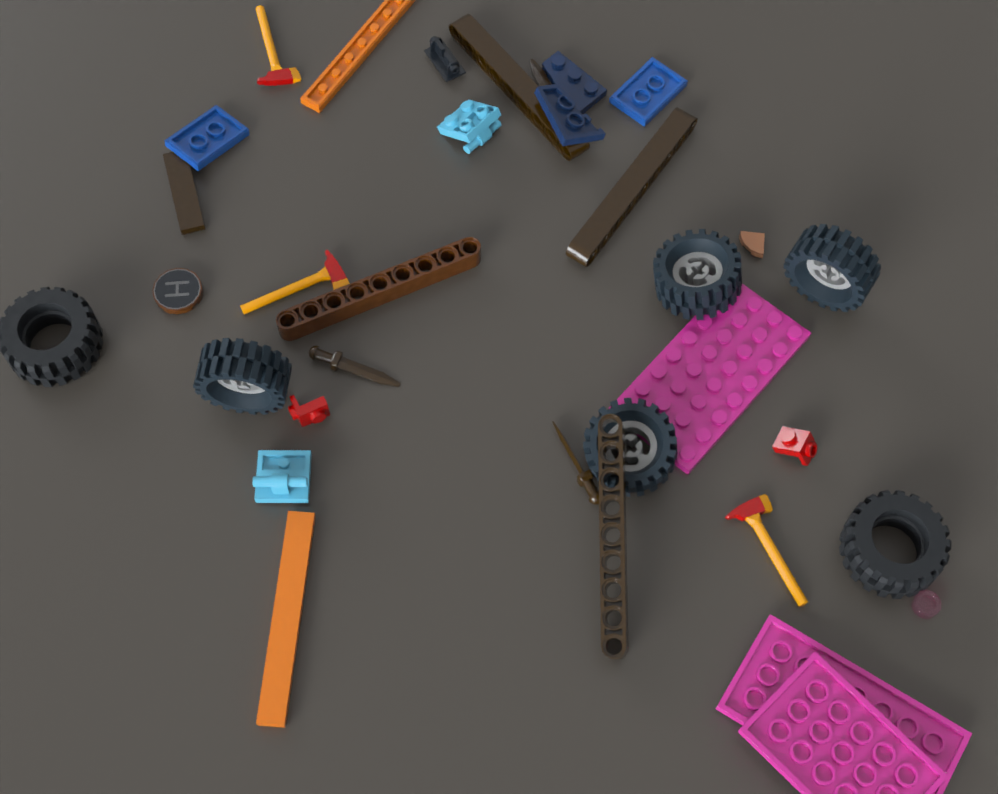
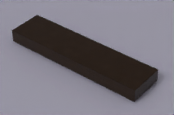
(184, 194)

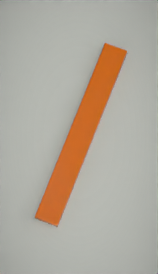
(354, 53)
(286, 620)

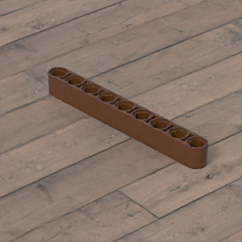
(368, 287)

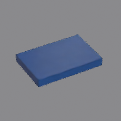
(648, 91)
(207, 137)

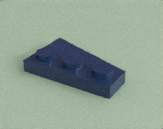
(573, 81)
(567, 121)

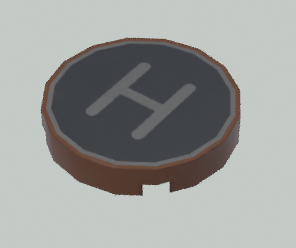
(177, 290)

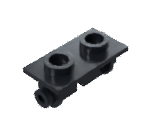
(444, 59)

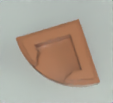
(753, 242)

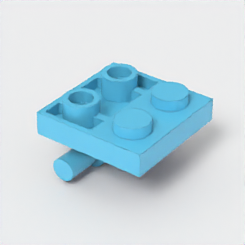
(471, 123)
(283, 476)

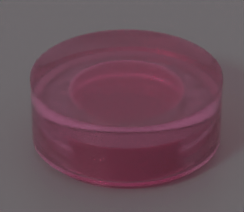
(926, 604)

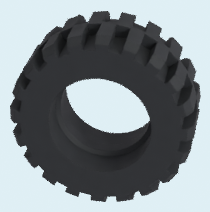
(42, 310)
(912, 518)

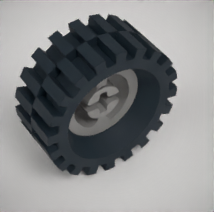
(692, 260)
(832, 267)
(242, 376)
(653, 427)

